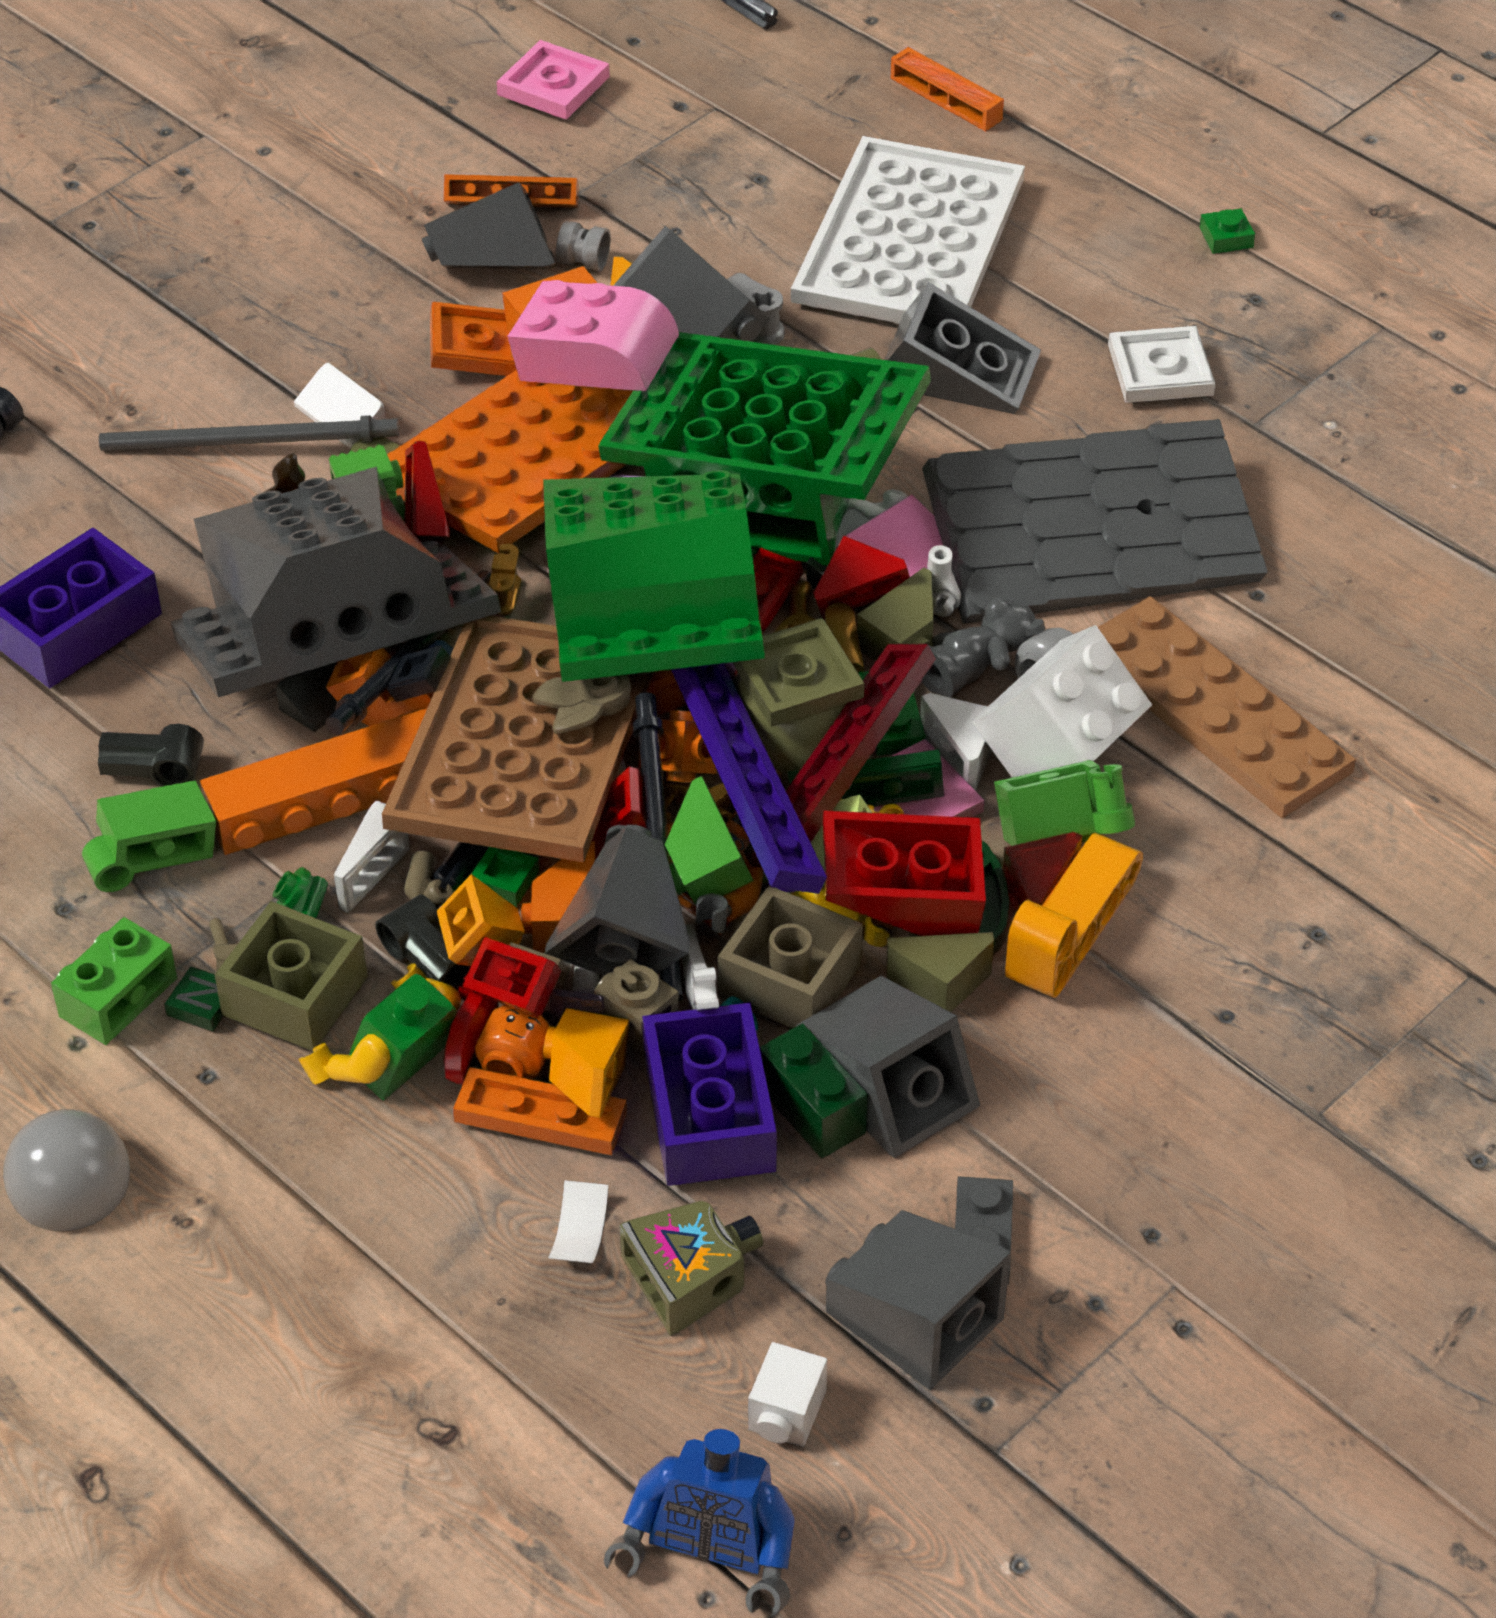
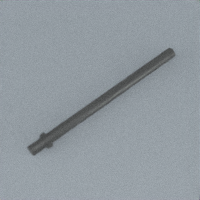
(365, 428)

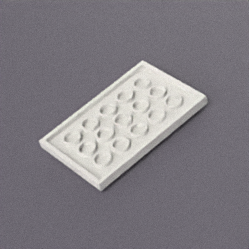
(905, 222)

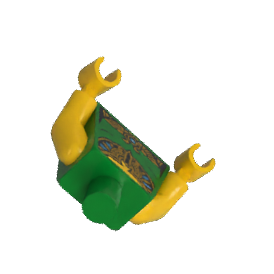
(392, 1037)

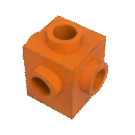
(683, 749)

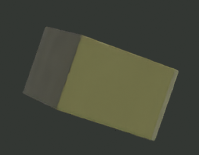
(941, 966)

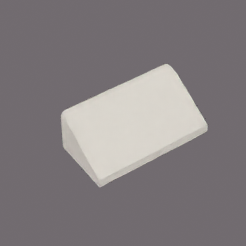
(337, 398)

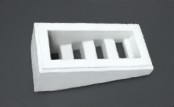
(368, 858)

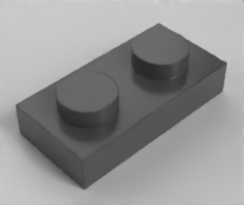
(985, 1209)

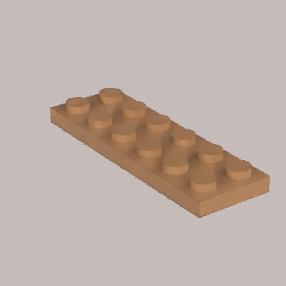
(1225, 710)

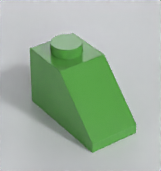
(703, 848)

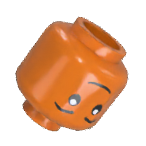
(512, 1043)

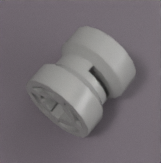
(583, 245)

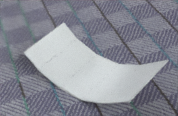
(580, 1222)

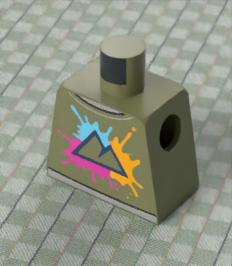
(687, 1260)

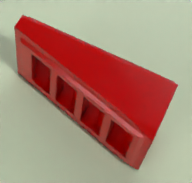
(422, 498)

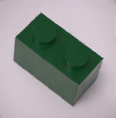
(814, 1091)

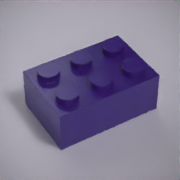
(75, 606)
(709, 1094)

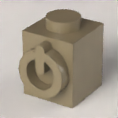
(634, 993)

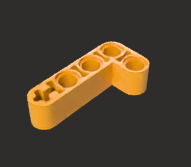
(1054, 938)

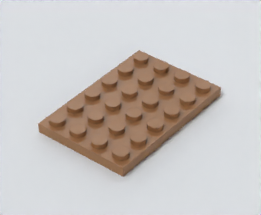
(489, 756)

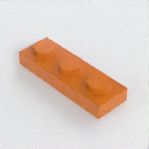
(536, 1112)

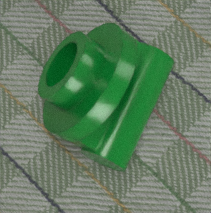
(301, 891)

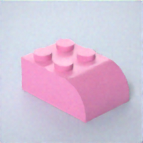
(592, 336)

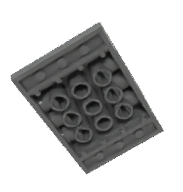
(318, 583)

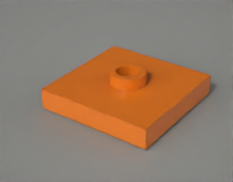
(470, 339)

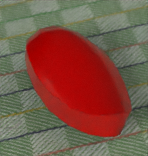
(465, 1032)

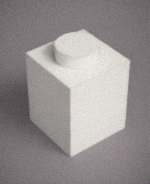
(787, 1395)

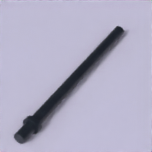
(353, 707)
(648, 730)

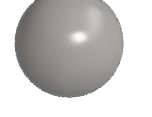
(66, 1170)

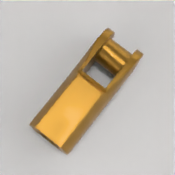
(842, 624)

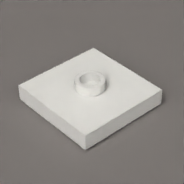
(1161, 364)

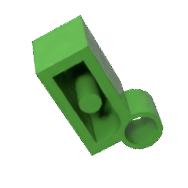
(149, 833)

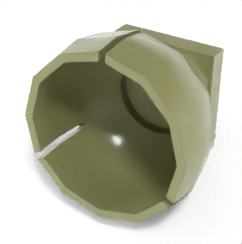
(797, 691)

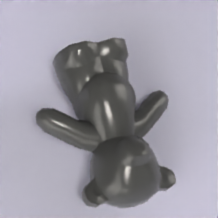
(969, 651)

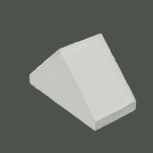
(951, 730)

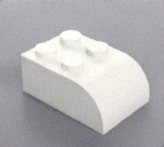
(1063, 707)

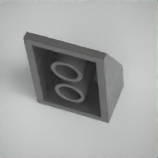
(966, 352)

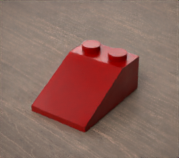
(906, 869)

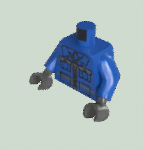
(716, 1509)

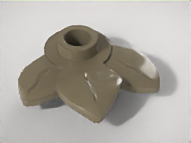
(583, 700)

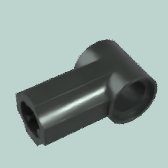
(164, 757)
(416, 934)

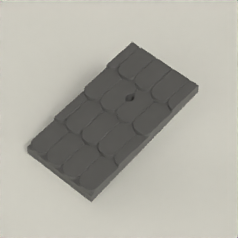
(1094, 518)

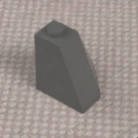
(492, 234)

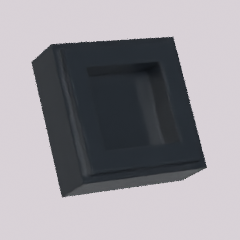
(418, 673)

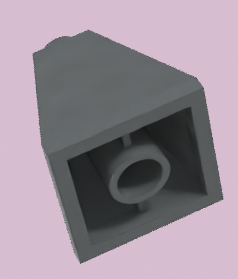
(624, 909)

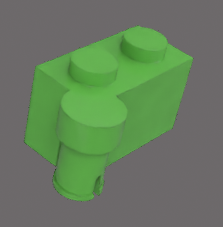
(1063, 802)

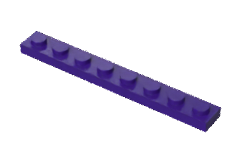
(750, 779)

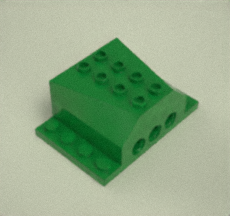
(787, 419)
(650, 573)

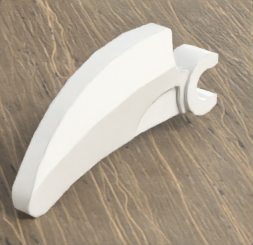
(698, 978)

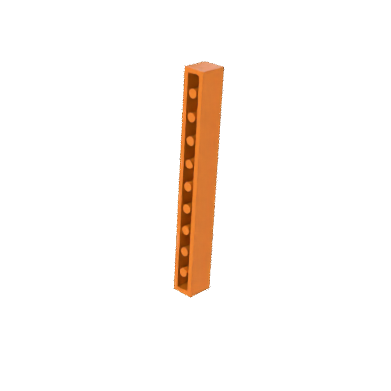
(331, 778)

